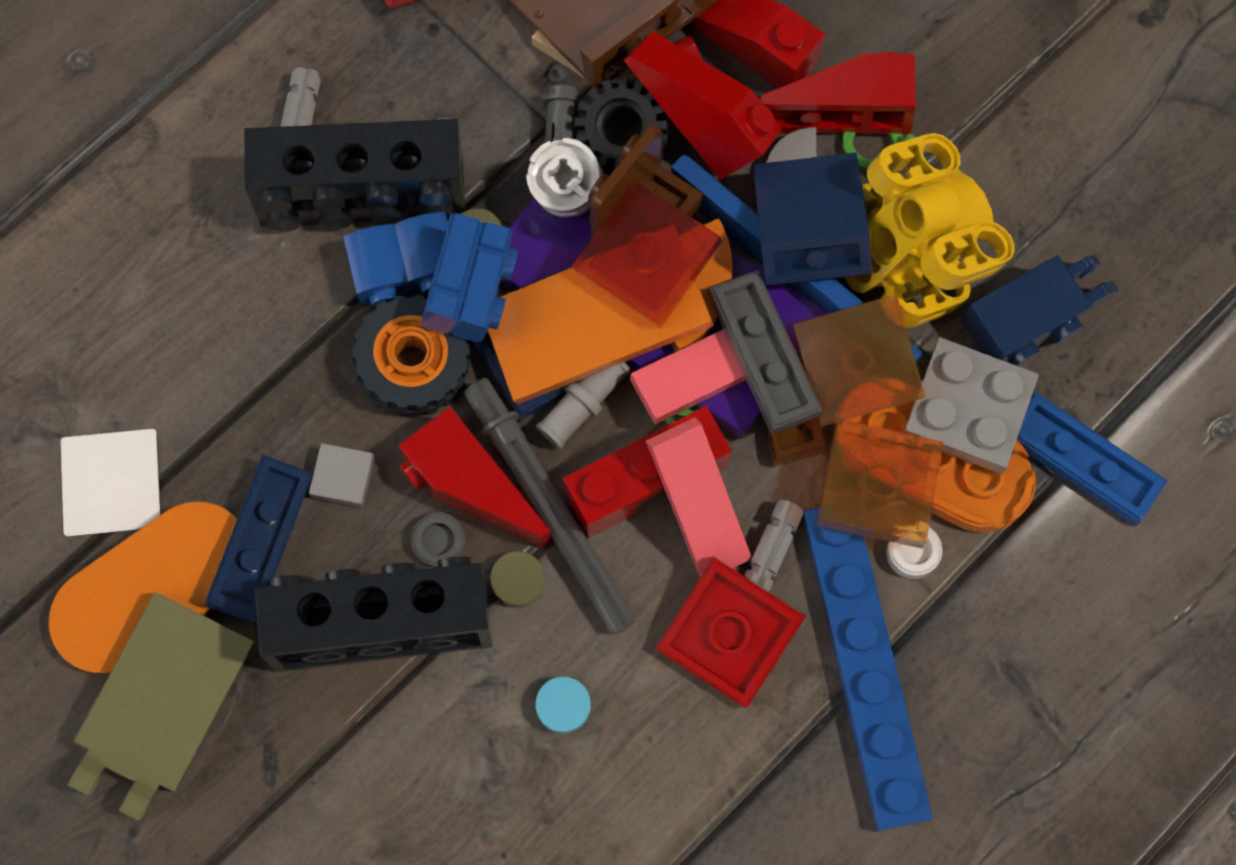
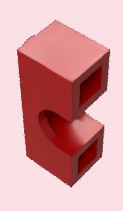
(627, 478)

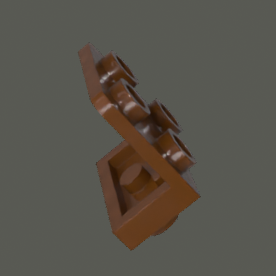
(642, 163)

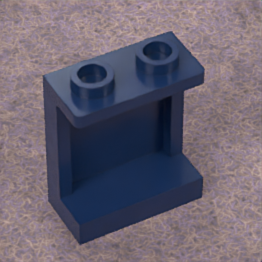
(812, 219)

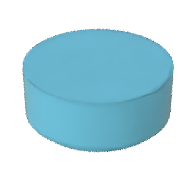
(563, 705)

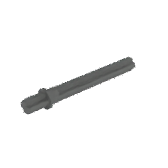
(510, 442)

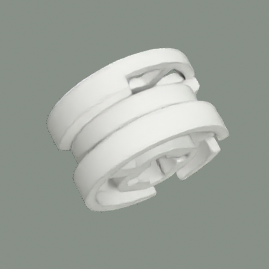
(562, 177)

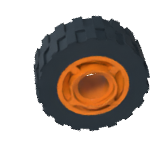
(403, 387)

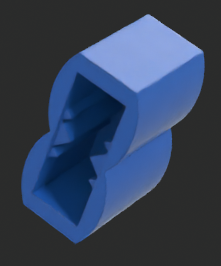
(395, 257)

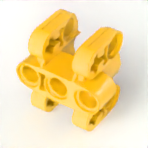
(923, 226)

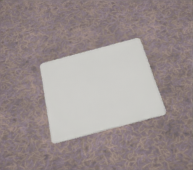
(109, 482)

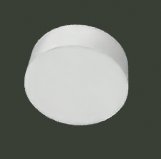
(913, 561)

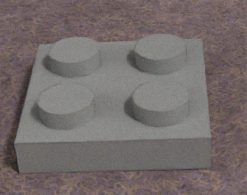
(972, 404)

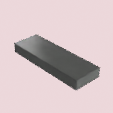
(764, 352)

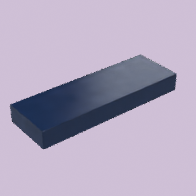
(258, 537)

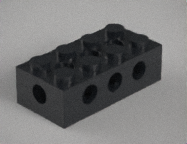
(353, 161)
(347, 637)

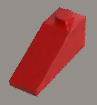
(763, 38)
(854, 96)
(708, 107)
(464, 476)

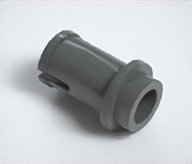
(561, 112)

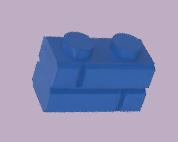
(468, 278)

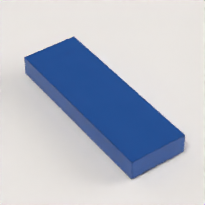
(1089, 460)

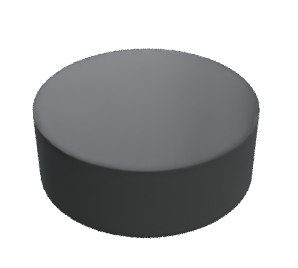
(437, 538)

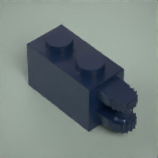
(1034, 310)

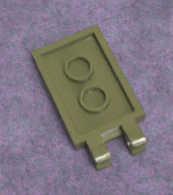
(159, 702)

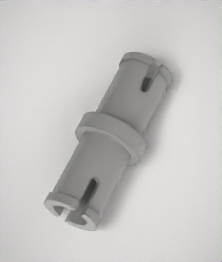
(579, 403)

